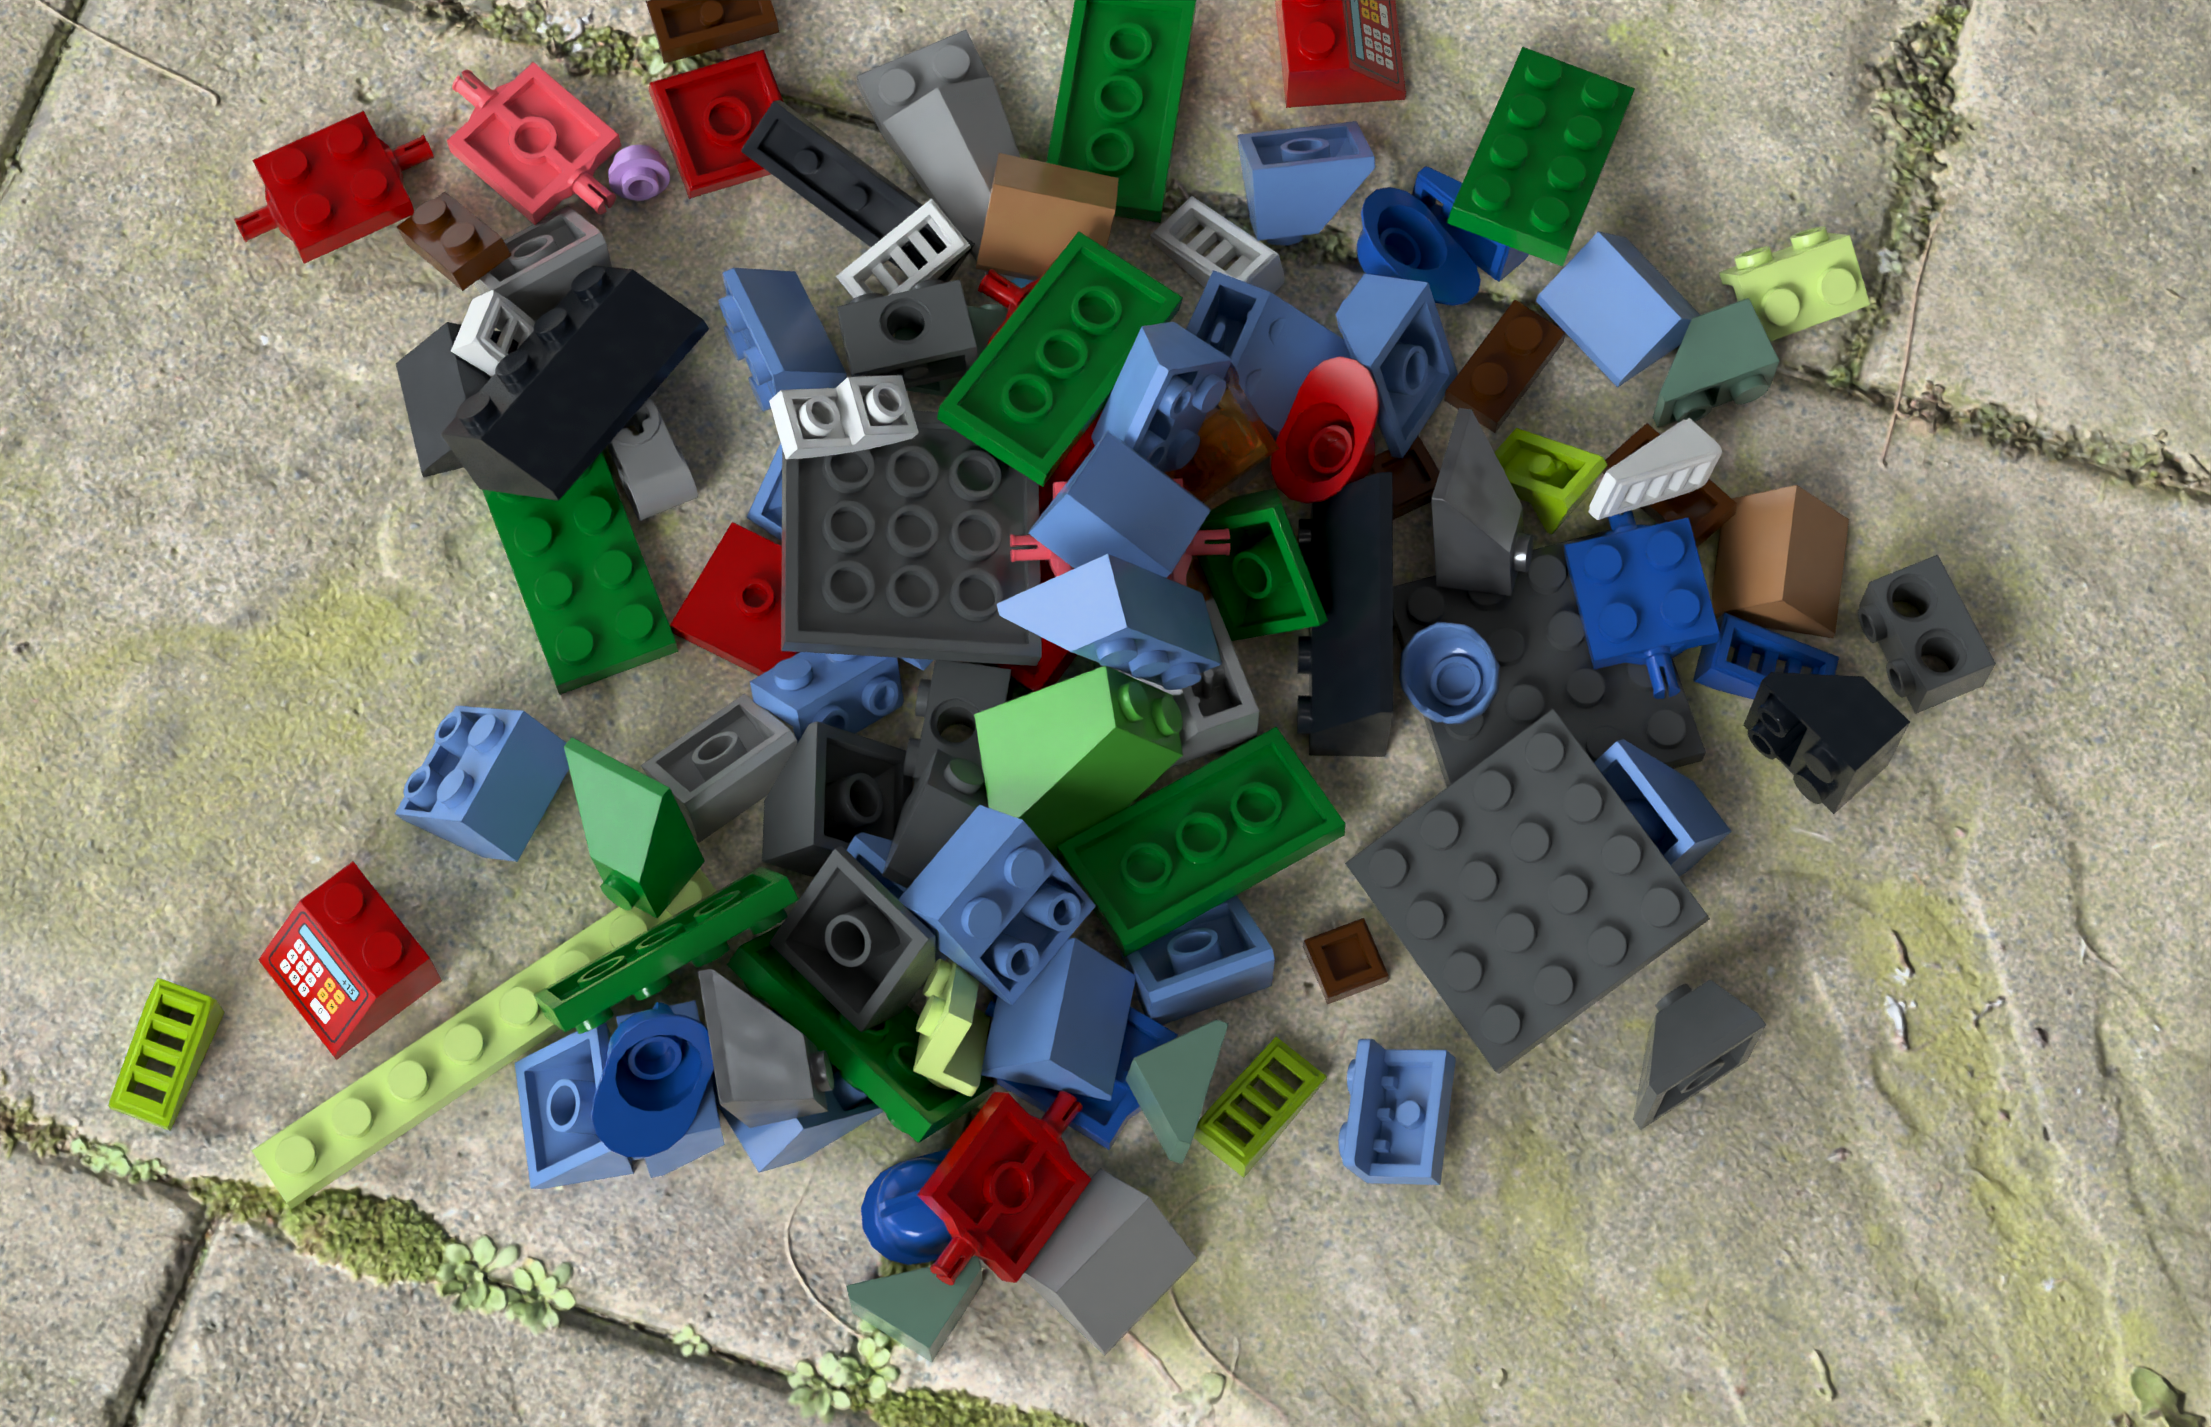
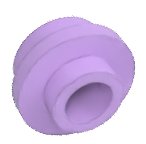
(638, 173)

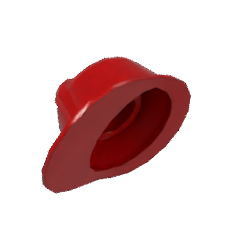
(1327, 432)

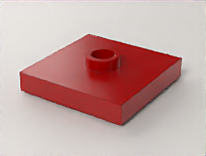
(712, 116)
(737, 603)

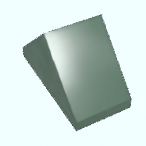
(1174, 1084)
(916, 1305)

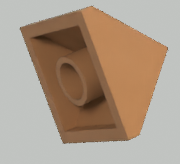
(1038, 212)
(1781, 562)

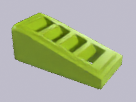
(144, 1045)
(1228, 1146)

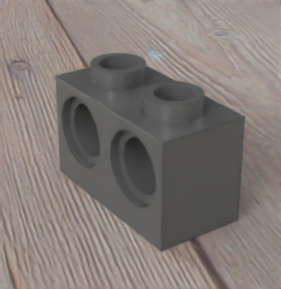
(1939, 631)

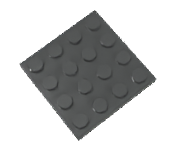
(907, 551)
(1545, 668)
(1526, 891)

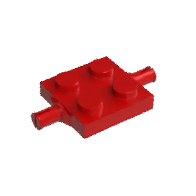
(333, 187)
(1005, 1187)

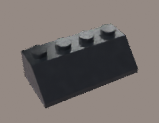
(572, 384)
(1353, 651)

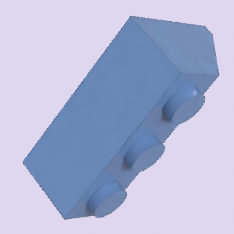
(1122, 621)

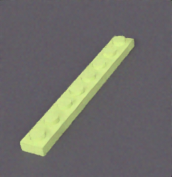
(443, 1061)

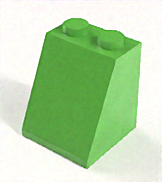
(1077, 751)

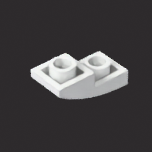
(843, 419)

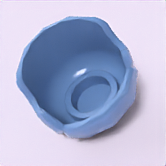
(1449, 673)

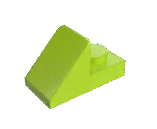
(1549, 474)

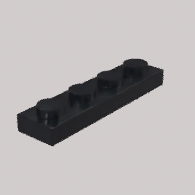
(837, 181)

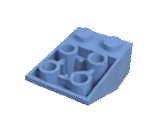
(1266, 340)

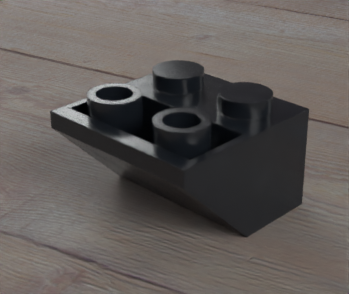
(1825, 731)

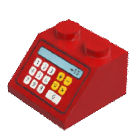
(1339, 51)
(347, 961)

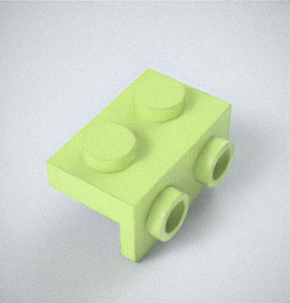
(1800, 283)
(951, 1030)

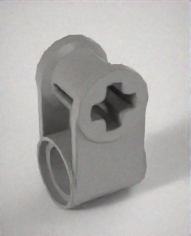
(651, 465)

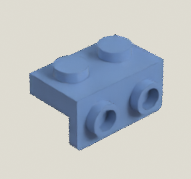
(830, 689)
(1397, 1114)

